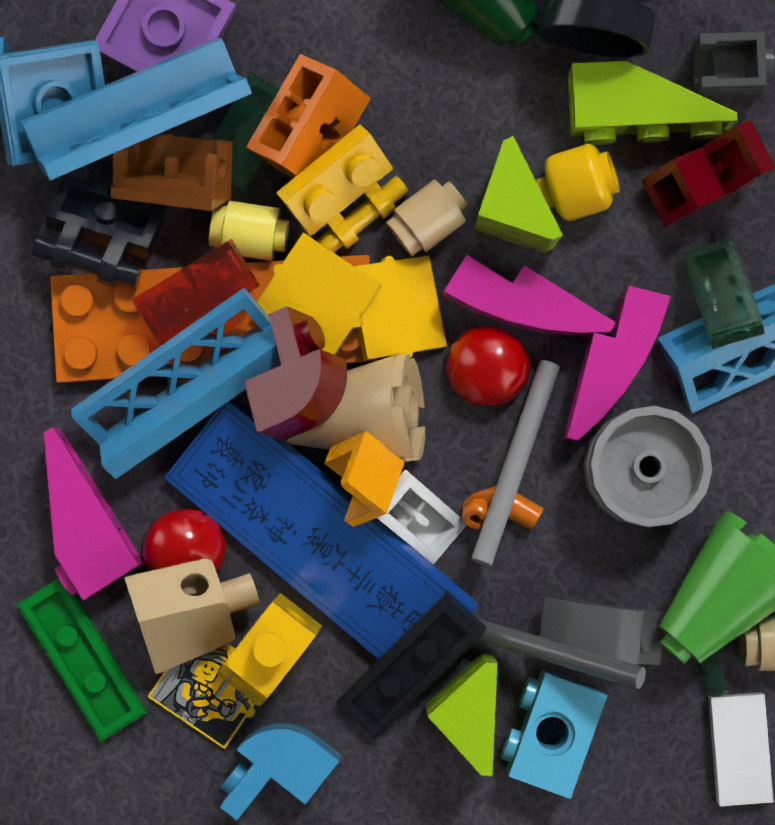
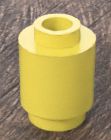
(252, 227)

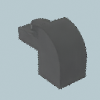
(605, 629)

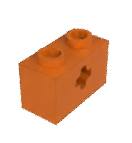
(307, 116)

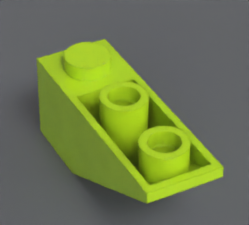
(627, 99)

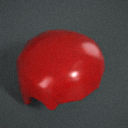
(488, 366)
(183, 538)

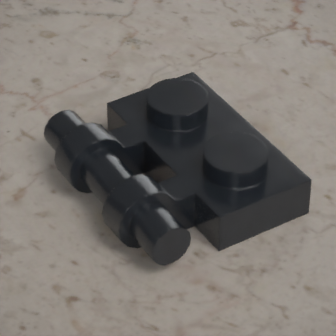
(90, 214)

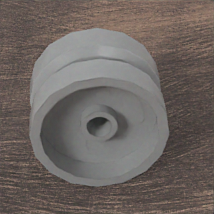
(665, 439)

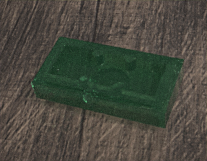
(240, 126)
(723, 293)

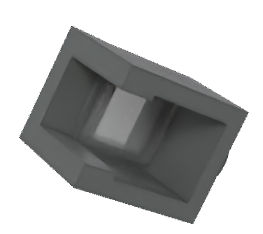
(731, 63)

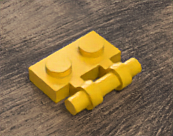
(335, 182)

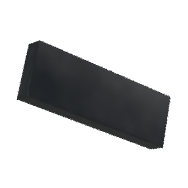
(411, 664)

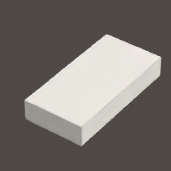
(740, 749)

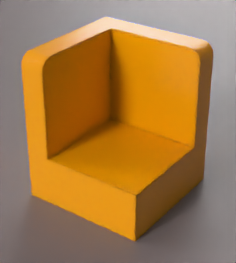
(367, 473)

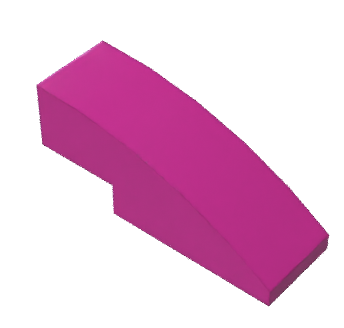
(526, 303)
(615, 360)

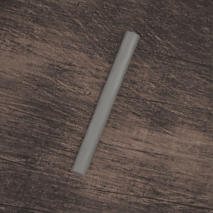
(515, 463)

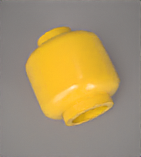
(579, 182)

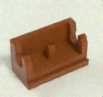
(174, 172)

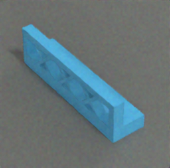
(134, 108)
(691, 355)
(186, 400)

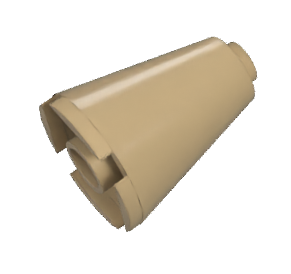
(377, 399)

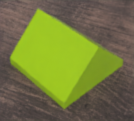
(515, 205)
(467, 712)

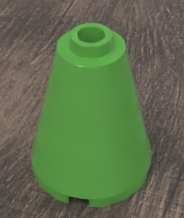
(722, 593)

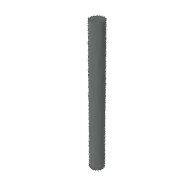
(563, 655)

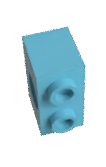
(558, 764)

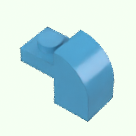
(279, 752)

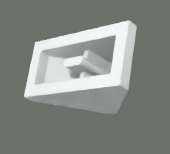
(421, 518)

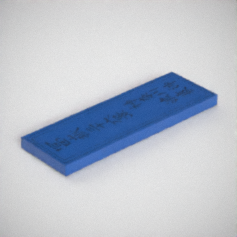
(297, 527)

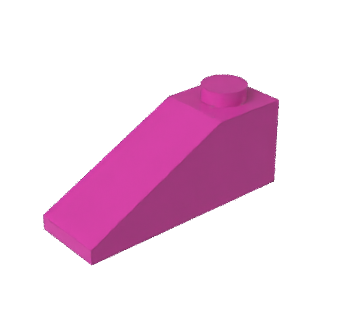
(84, 528)

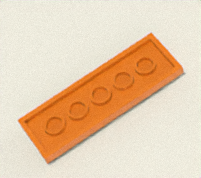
(104, 333)

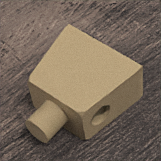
(187, 610)

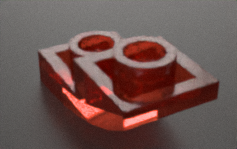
(194, 291)

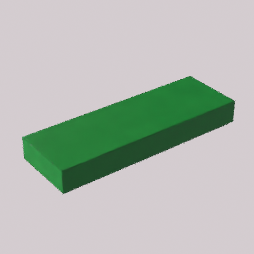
(82, 659)

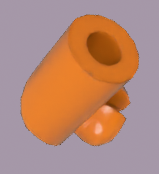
(476, 507)

